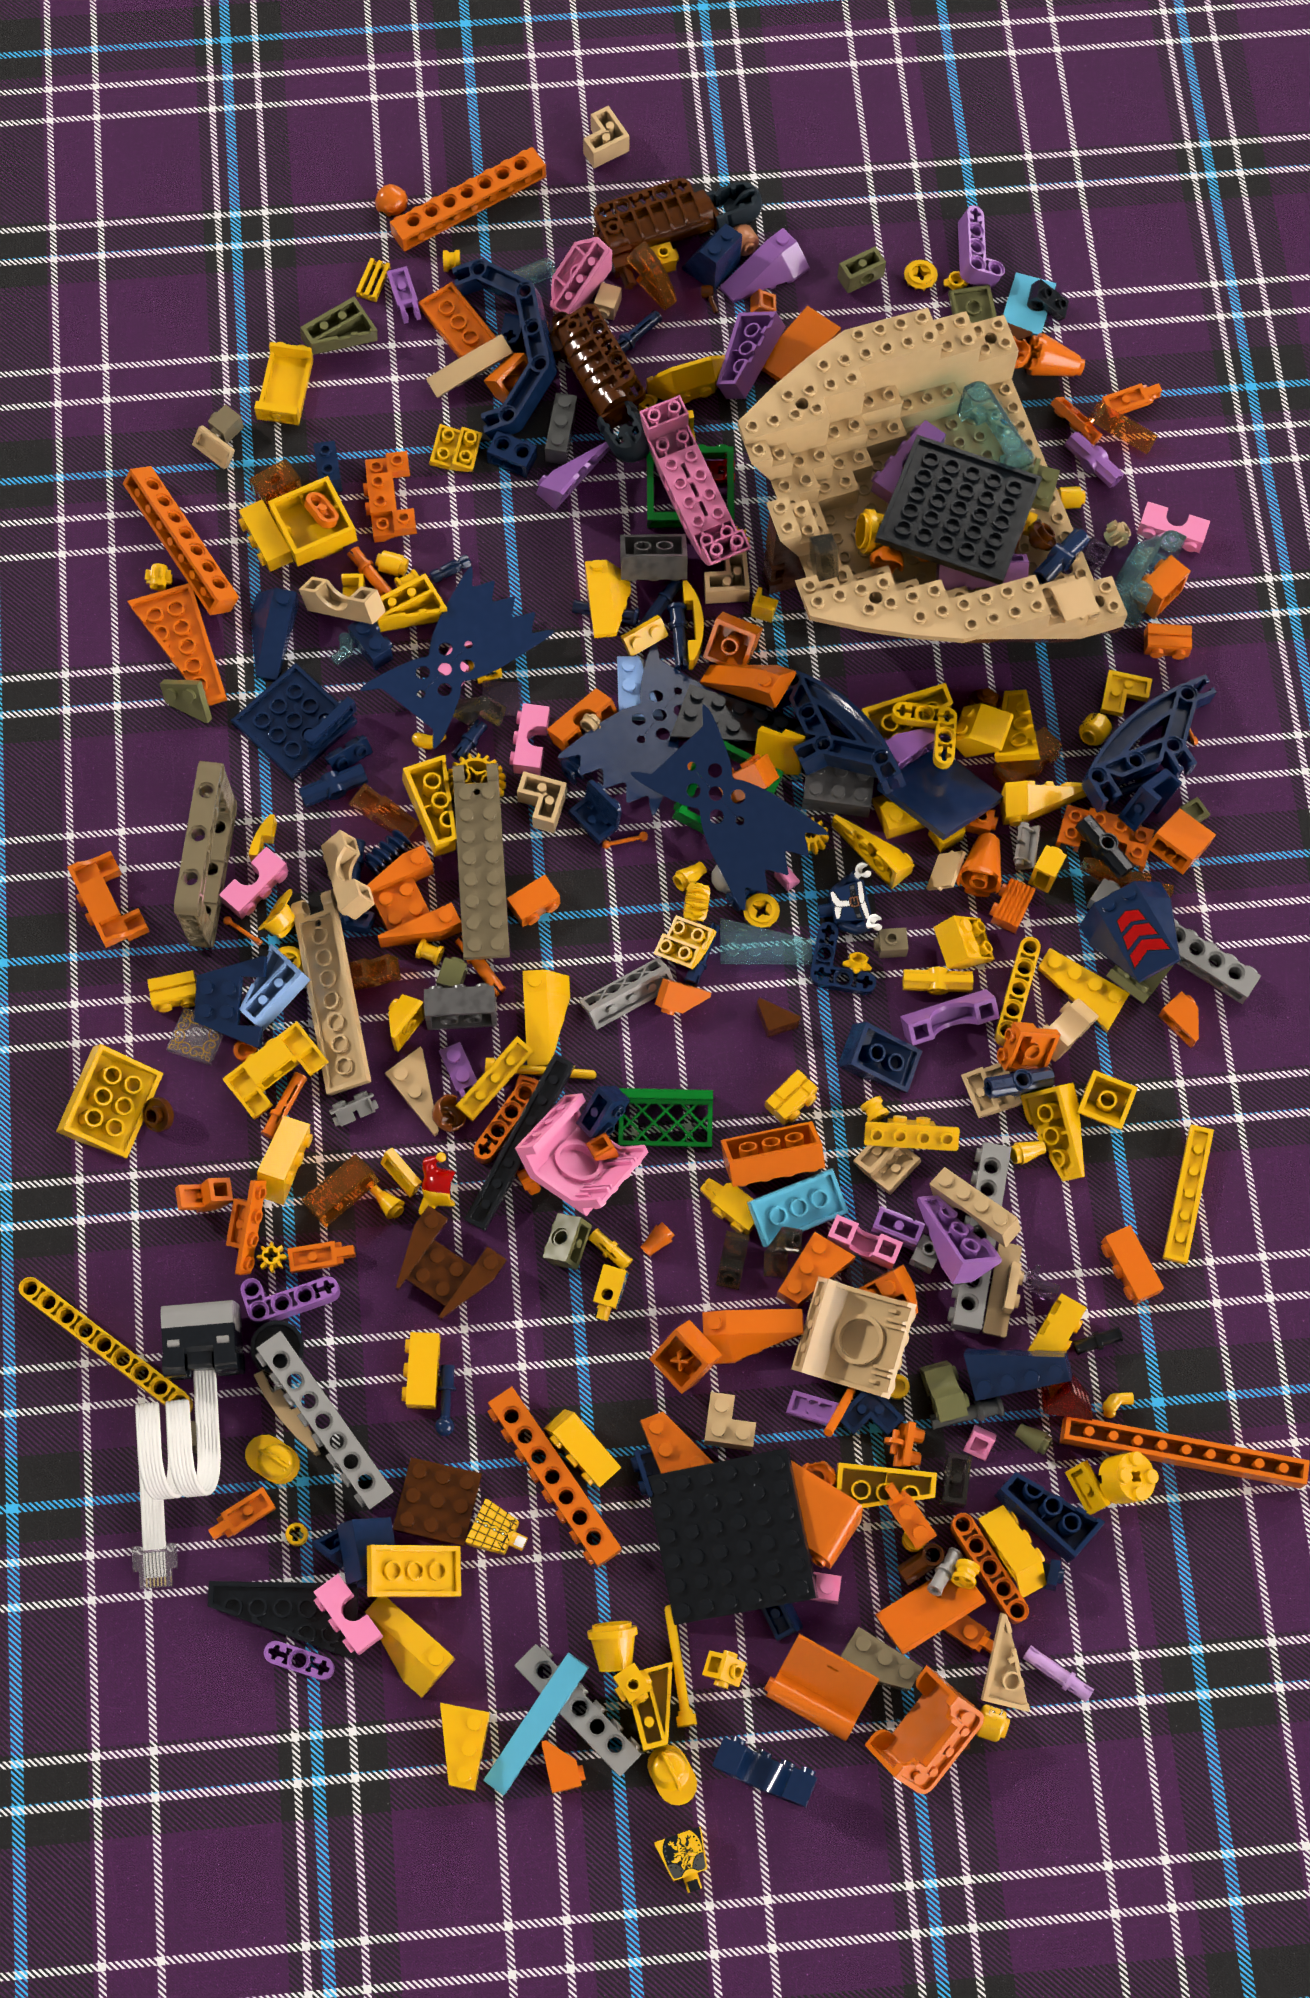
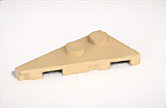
(413, 1084)
(1003, 1677)

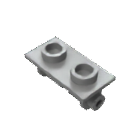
(1027, 848)
(361, 1103)

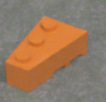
(817, 1259)

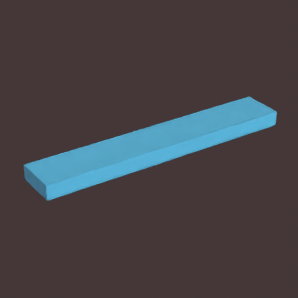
(536, 1723)

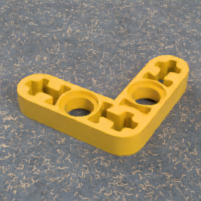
(939, 725)

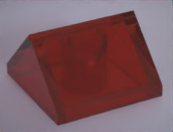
(1067, 1400)

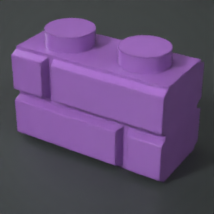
(898, 1227)

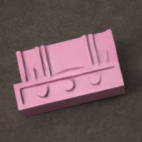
(561, 1162)

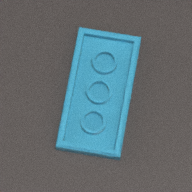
(798, 1206)

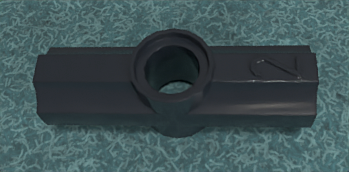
(1097, 839)

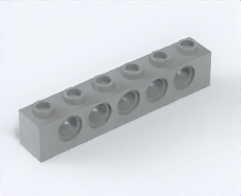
(619, 1761)

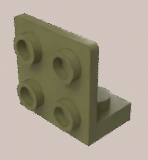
(1141, 990)

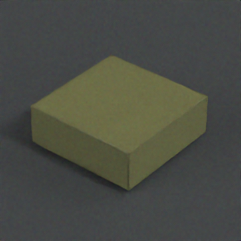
(1196, 809)

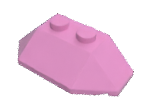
(580, 275)

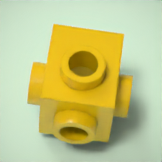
(724, 1668)
(629, 1675)

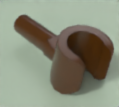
(707, 292)

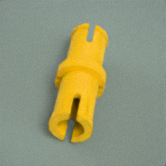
(610, 1249)

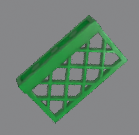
(668, 1097)

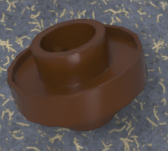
(1041, 536)
(986, 696)
(158, 1114)

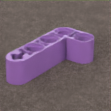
(972, 251)
(291, 1295)

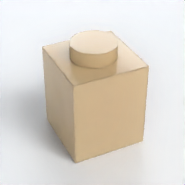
(608, 300)

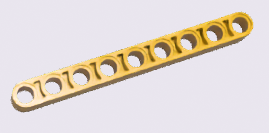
(97, 1338)

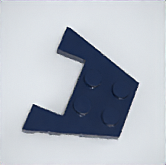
(221, 997)

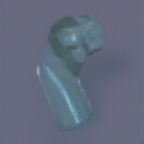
(345, 648)

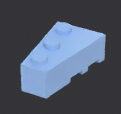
(272, 994)

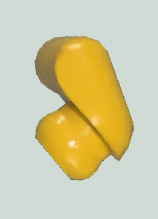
(1114, 1401)

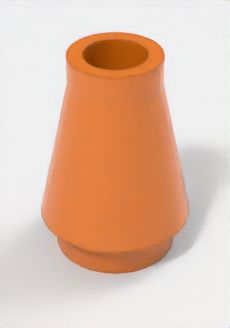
(657, 1239)

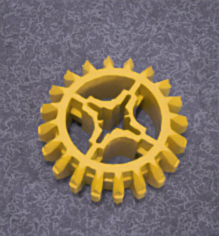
(472, 764)

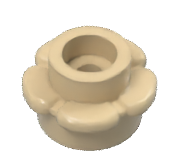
(589, 722)

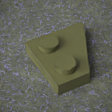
(187, 697)

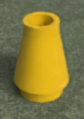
(689, 875)
(1025, 1151)

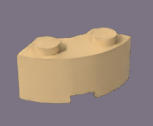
(1071, 1024)

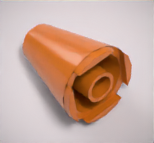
(982, 867)

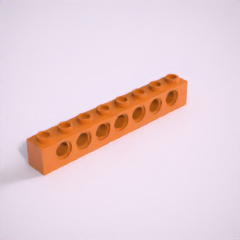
(453, 205)
(180, 540)
(511, 1402)

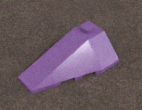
(771, 264)
(912, 744)
(958, 1248)

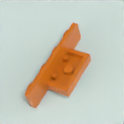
(245, 1225)

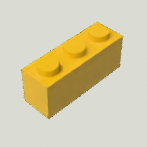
(265, 536)
(421, 1370)

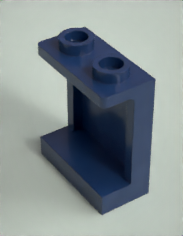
(1150, 797)

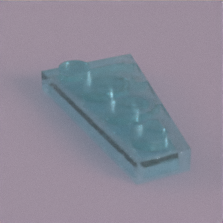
(757, 945)

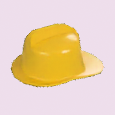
(281, 918)
(272, 1459)
(672, 1775)

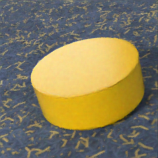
(901, 1388)

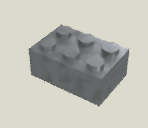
(653, 557)
(838, 792)
(460, 1007)

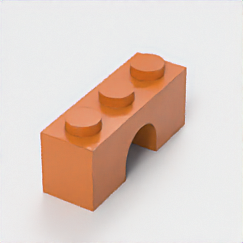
(568, 728)

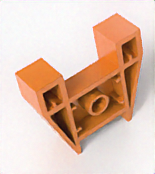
(403, 907)

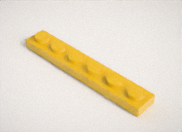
(1188, 1194)

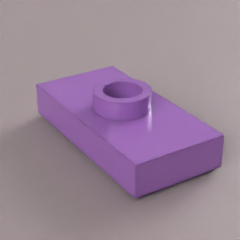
(811, 1408)

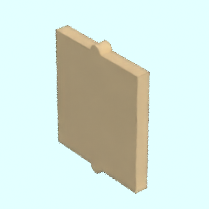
(1075, 600)
(946, 870)

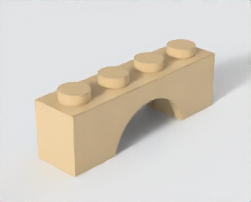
(362, 606)
(340, 857)
(992, 1217)

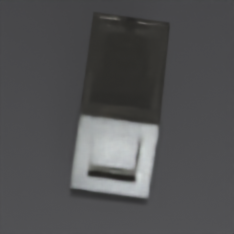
(485, 707)
(785, 1243)
(732, 1260)

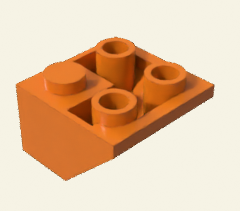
(895, 1285)

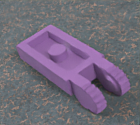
(403, 292)
(458, 1068)

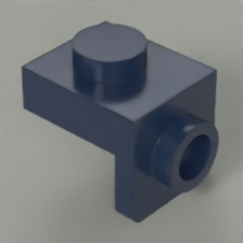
(360, 925)
(1053, 1574)

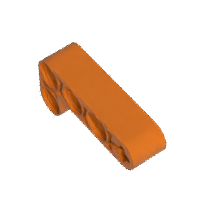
(501, 1121)

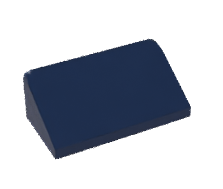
(782, 1620)

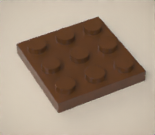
(437, 1502)

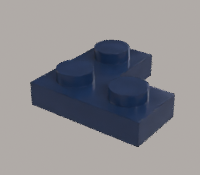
(871, 1407)

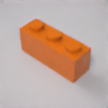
(1131, 1265)

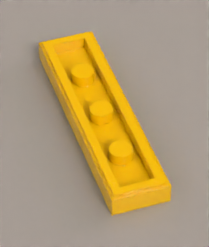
(494, 1078)

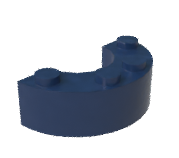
(764, 1773)

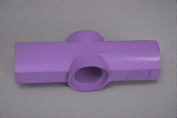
(1094, 459)

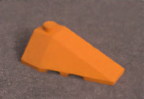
(753, 682)
(750, 1331)

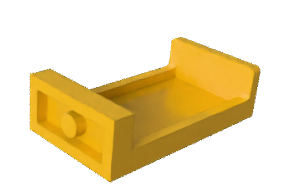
(285, 383)

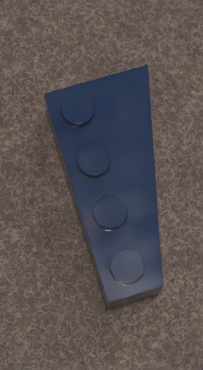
(1013, 1371)
(1050, 1517)

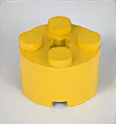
(1127, 1478)

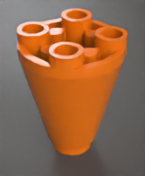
(1052, 358)

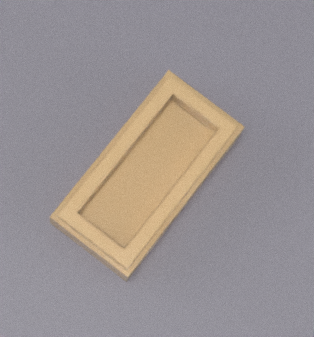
(213, 447)

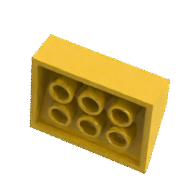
(109, 1101)

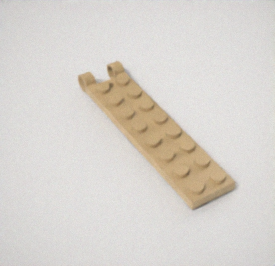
(331, 995)

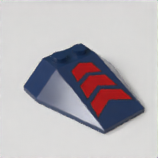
(1134, 929)

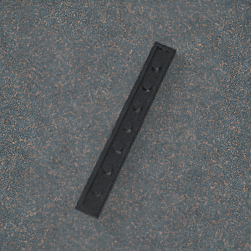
(508, 1161)

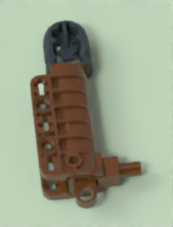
(670, 218)
(579, 344)

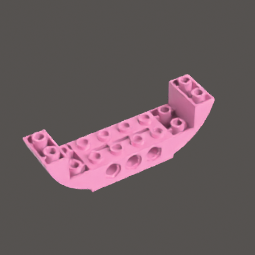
(690, 483)

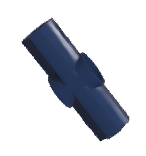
(1062, 556)
(333, 785)
(1030, 1081)

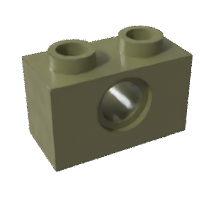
(861, 269)
(567, 1241)

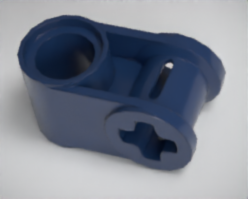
(512, 331)

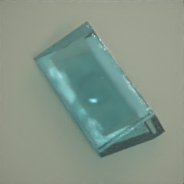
(537, 270)

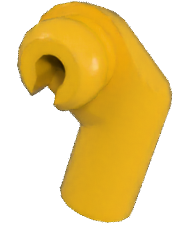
(423, 740)

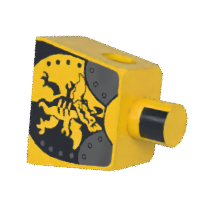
(684, 1857)

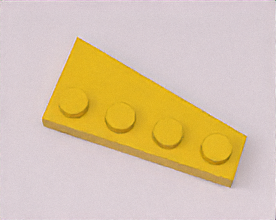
(1021, 737)
(1078, 982)

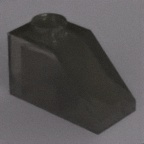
(824, 556)

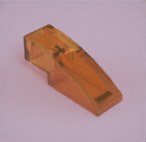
(652, 275)
(1122, 427)
(383, 811)
(374, 972)

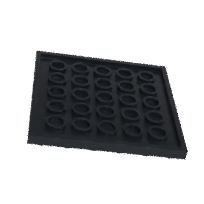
(958, 509)
(732, 1537)

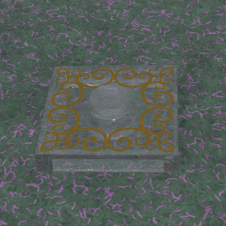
(193, 1039)

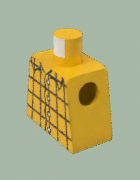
(495, 1530)

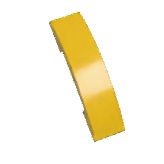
(692, 602)

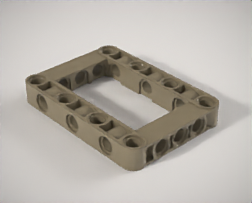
(206, 815)

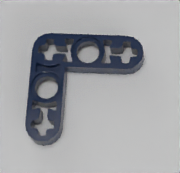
(827, 967)

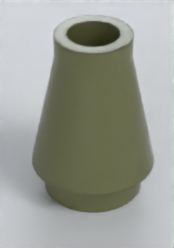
(1034, 1438)

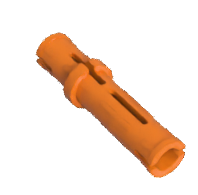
(367, 568)
(484, 971)
(284, 1104)

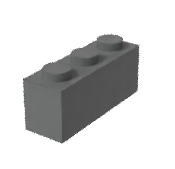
(561, 428)

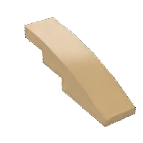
(469, 365)
(285, 1414)

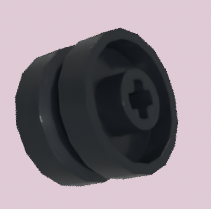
(267, 1331)

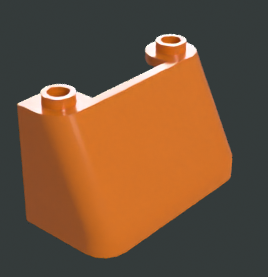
(827, 1516)
(928, 1735)

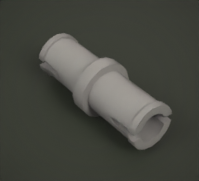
(944, 1572)

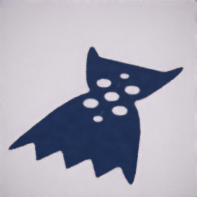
(469, 617)
(615, 744)
(768, 825)

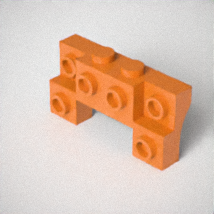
(385, 518)
(1132, 842)
(91, 880)

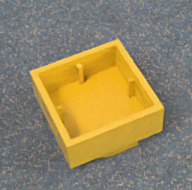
(300, 530)

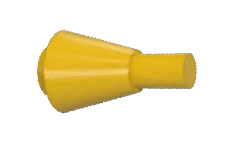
(389, 1204)

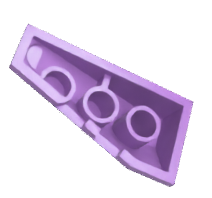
(566, 478)

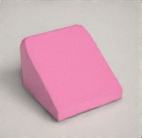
(787, 881)
(980, 1442)

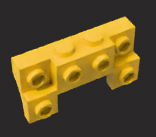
(270, 1065)

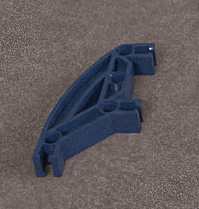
(862, 753)
(1115, 759)

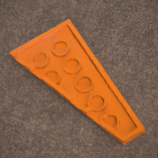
(179, 630)

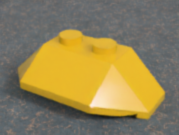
(688, 380)

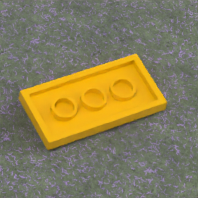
(413, 1571)

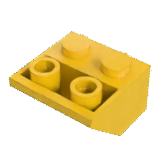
(963, 942)

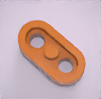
(321, 510)

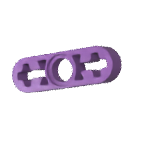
(295, 1650)

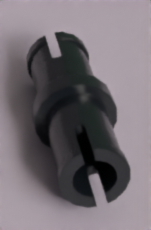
(1097, 1340)

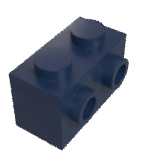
(371, 643)
(603, 1111)

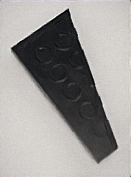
(735, 719)
(284, 1609)

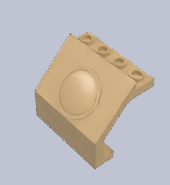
(854, 1337)

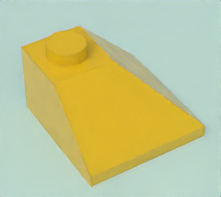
(404, 1019)

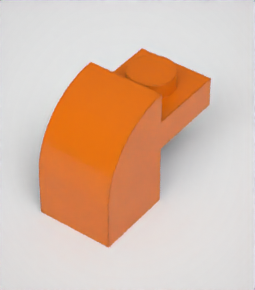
(204, 1197)

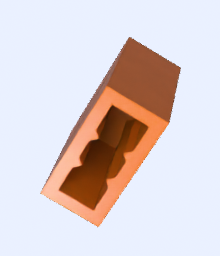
(1181, 841)

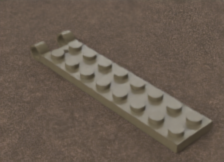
(481, 866)

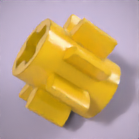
(158, 577)
(277, 1261)

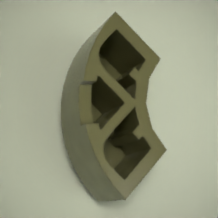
(945, 1394)

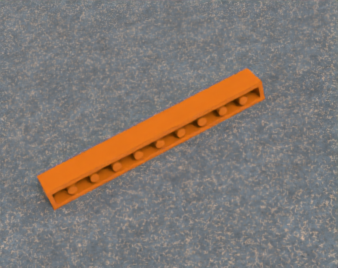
(1186, 1451)

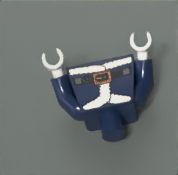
(850, 905)

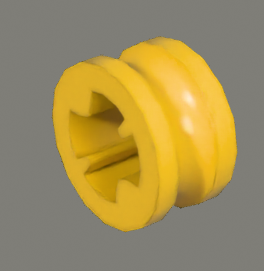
(290, 1538)

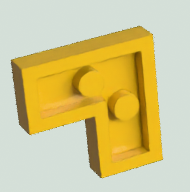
(1123, 686)

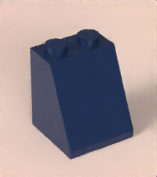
(716, 257)

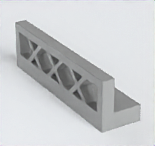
(629, 994)

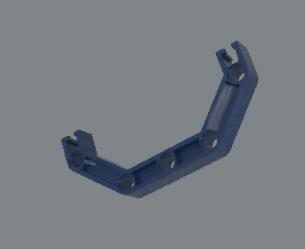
(534, 380)

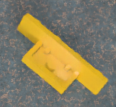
(911, 1134)

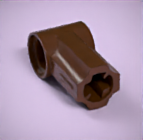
(919, 1565)

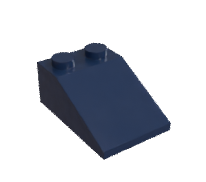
(879, 1057)

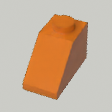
(679, 997)
(1182, 1018)
(562, 1769)

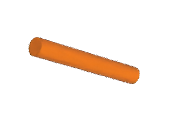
(839, 1411)

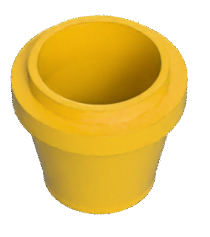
(866, 530)
(613, 1644)

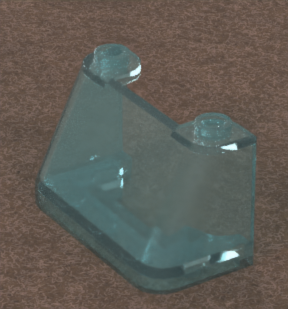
(982, 406)
(1145, 555)

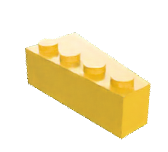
(881, 713)
(868, 1482)

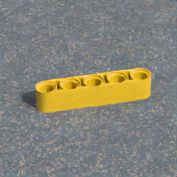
(1019, 981)

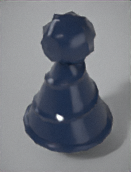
(733, 901)

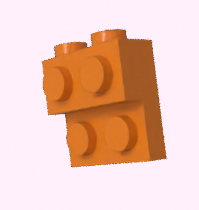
(1027, 1047)

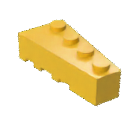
(431, 798)

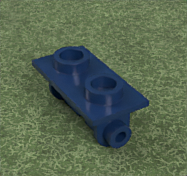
(355, 750)

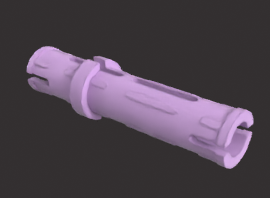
(1060, 1675)

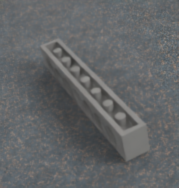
(1199, 964)
(998, 1157)
(379, 1487)

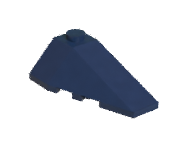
(272, 626)

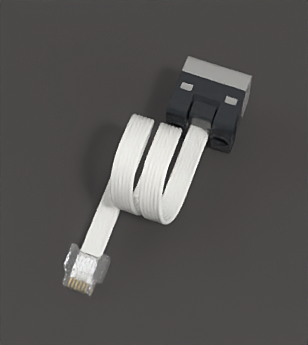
(196, 1346)

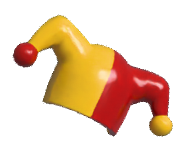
(436, 1183)

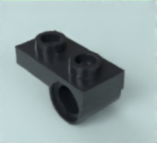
(1046, 298)

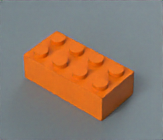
(772, 1154)

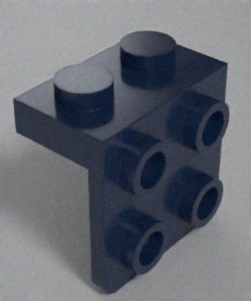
(597, 812)

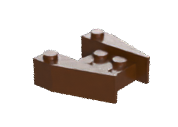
(440, 1271)

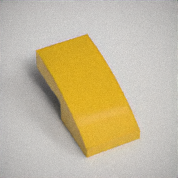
(264, 834)

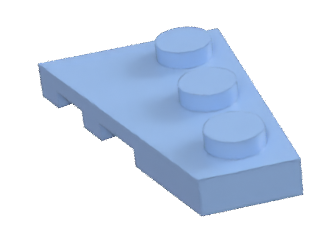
(629, 682)

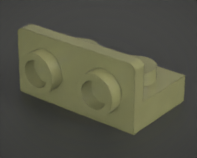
(1047, 486)

